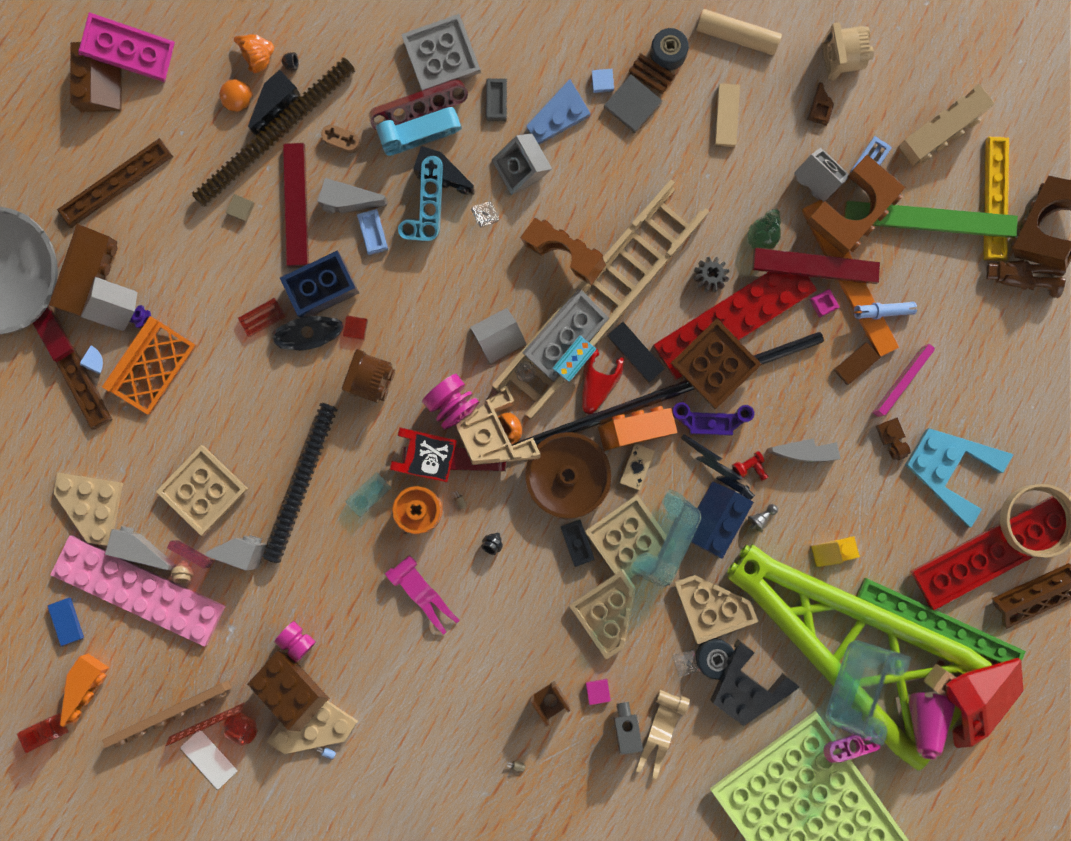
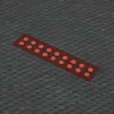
(204, 724)

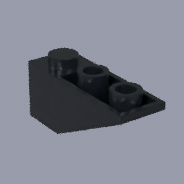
(275, 96)
(451, 175)

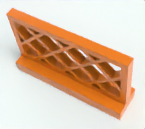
(133, 355)

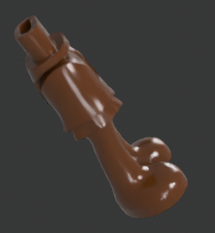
(1020, 275)

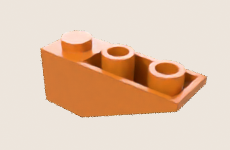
(79, 687)

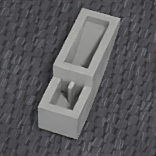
(806, 451)

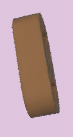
(343, 135)

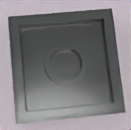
(632, 103)

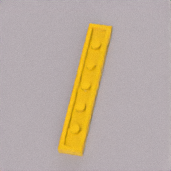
(996, 192)

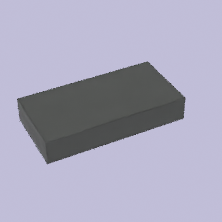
(496, 99)

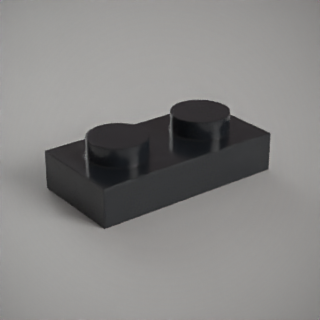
(577, 543)

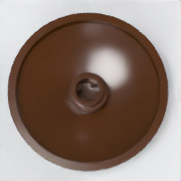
(569, 475)

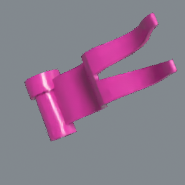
(419, 590)

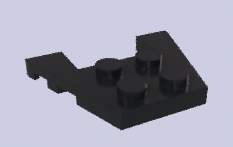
(742, 695)

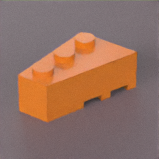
(637, 428)

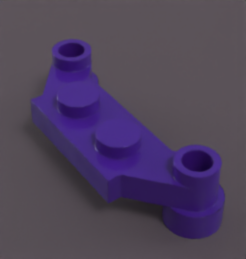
(712, 422)

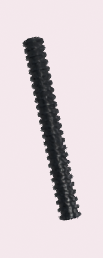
(299, 483)

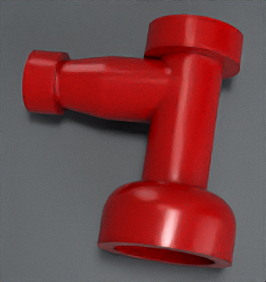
(755, 462)

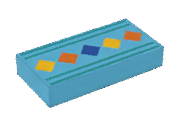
(574, 358)

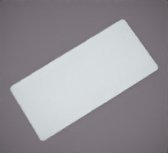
(208, 759)

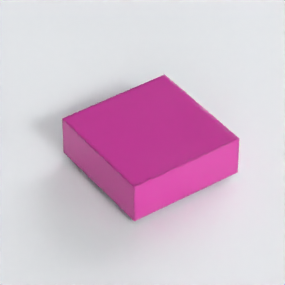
(824, 303)
(598, 691)

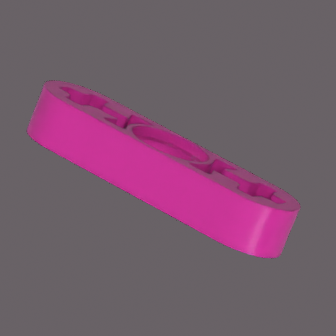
(847, 754)

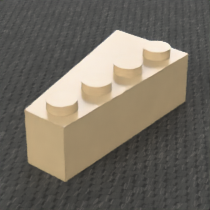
(946, 125)

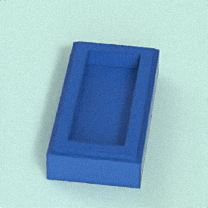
(65, 621)

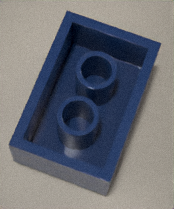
(319, 285)

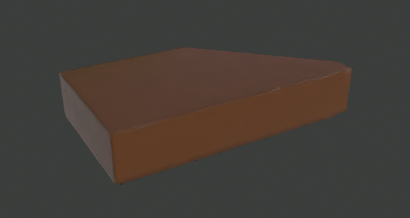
(821, 106)

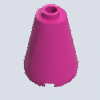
(930, 722)

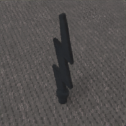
(710, 459)

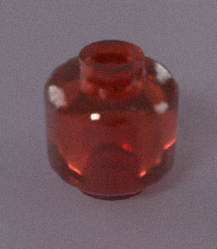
(240, 729)

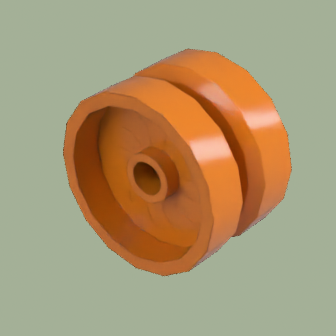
(405, 513)

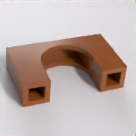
(882, 192)

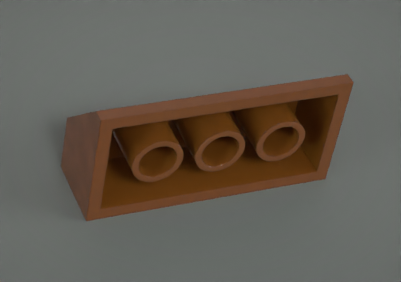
(86, 258)

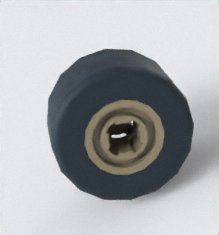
(673, 56)

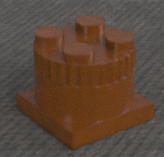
(368, 377)

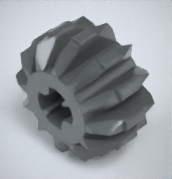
(714, 281)

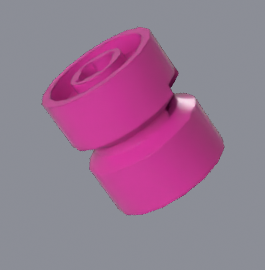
(293, 640)

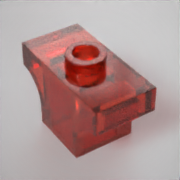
(41, 733)

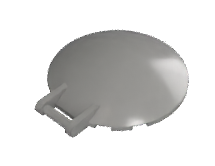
(26, 270)

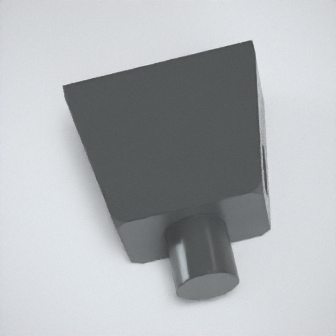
(630, 740)

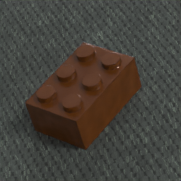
(288, 691)

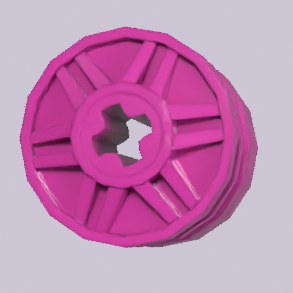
(450, 401)

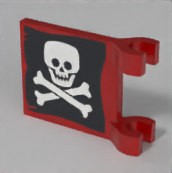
(426, 455)

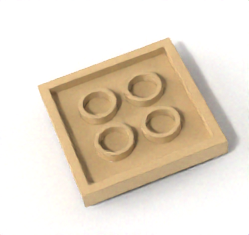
(202, 490)
(626, 535)

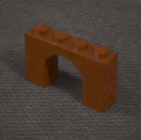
(1032, 242)

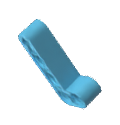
(417, 131)
(425, 198)

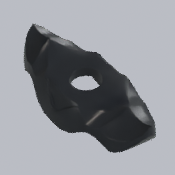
(290, 334)

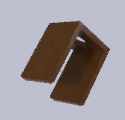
(542, 709)

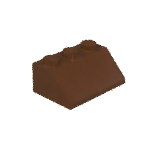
(93, 83)

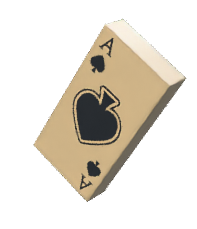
(637, 467)

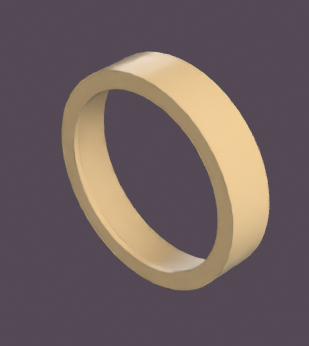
(1063, 498)

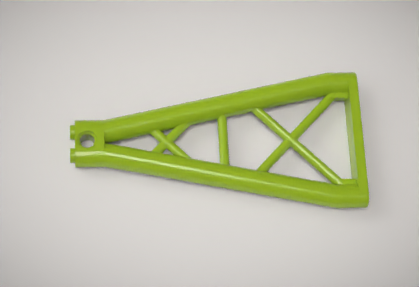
(833, 598)

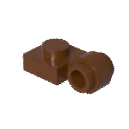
(891, 433)

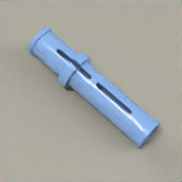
(879, 310)

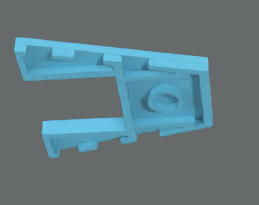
(938, 457)

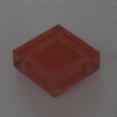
(355, 327)

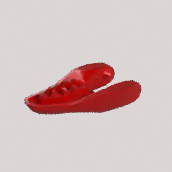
(597, 384)

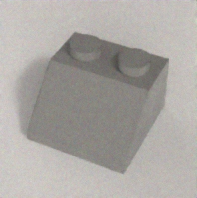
(521, 163)
(821, 174)
(240, 552)

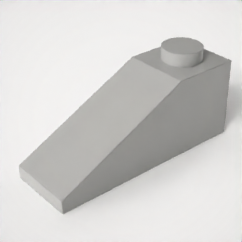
(347, 198)
(135, 547)

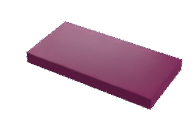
(126, 47)

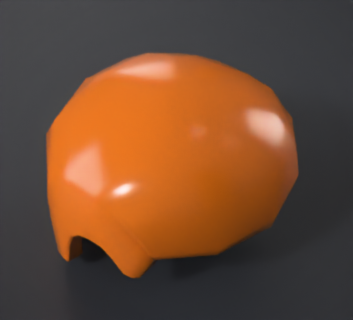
(235, 95)
(511, 426)

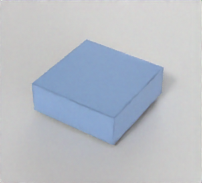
(602, 80)

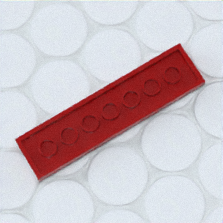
(740, 312)
(989, 554)

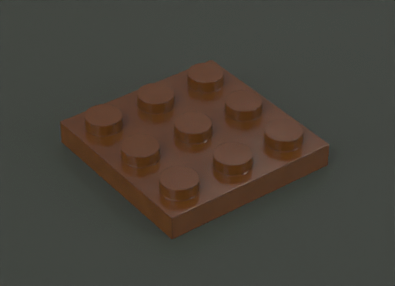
(716, 363)

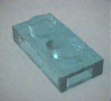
(368, 494)

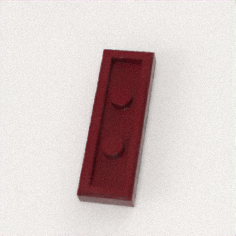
(53, 335)

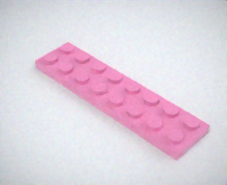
(138, 590)

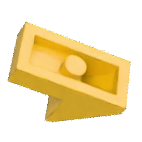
(835, 551)

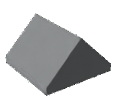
(109, 304)
(498, 335)

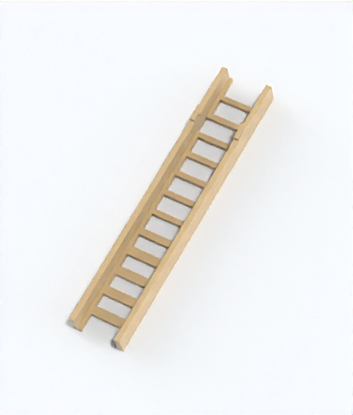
(618, 248)

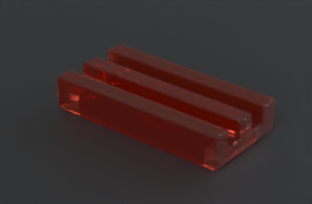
(265, 324)

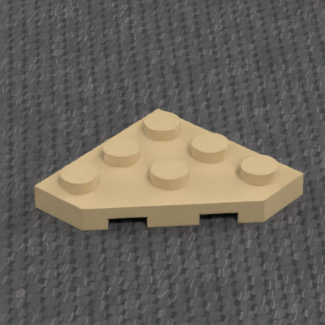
(89, 504)
(712, 609)
(607, 612)
(325, 728)

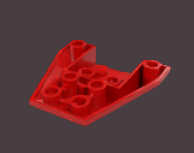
(984, 699)

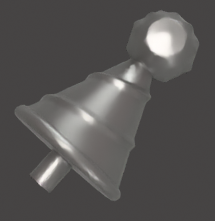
(759, 520)

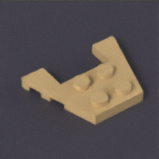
(486, 438)

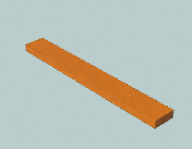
(857, 294)

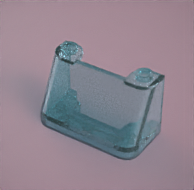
(664, 567)
(859, 689)

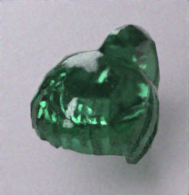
(765, 231)

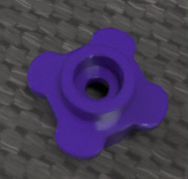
(140, 316)

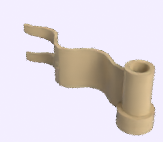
(662, 728)

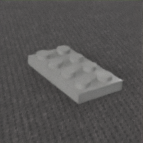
(575, 319)

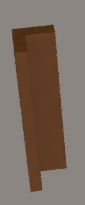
(1037, 593)

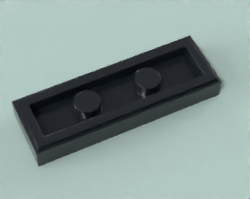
(635, 352)

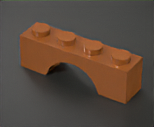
(542, 238)

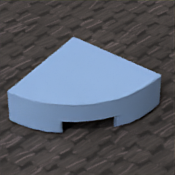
(92, 360)

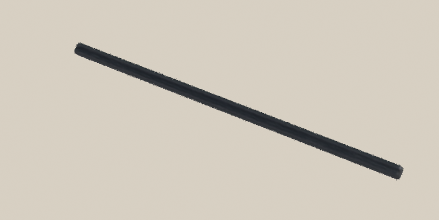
(669, 392)

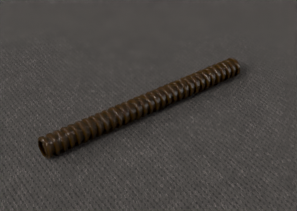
(274, 131)

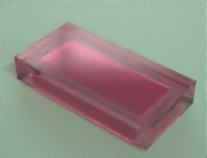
(190, 554)

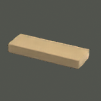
(727, 115)

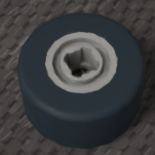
(708, 655)

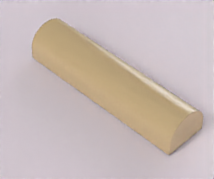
(739, 32)

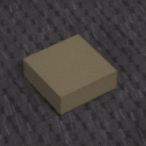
(240, 208)

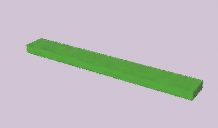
(938, 220)
(938, 622)

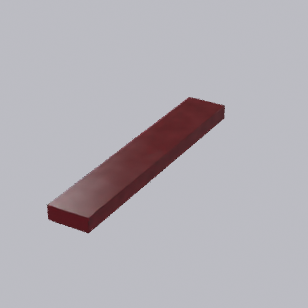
(295, 204)
(816, 266)

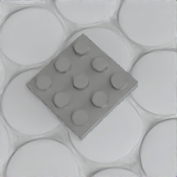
(441, 52)

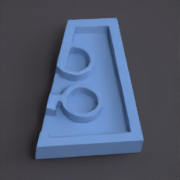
(558, 114)

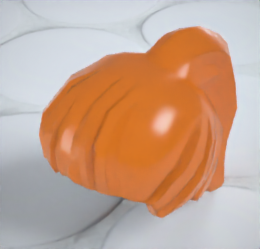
(255, 51)

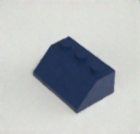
(721, 518)

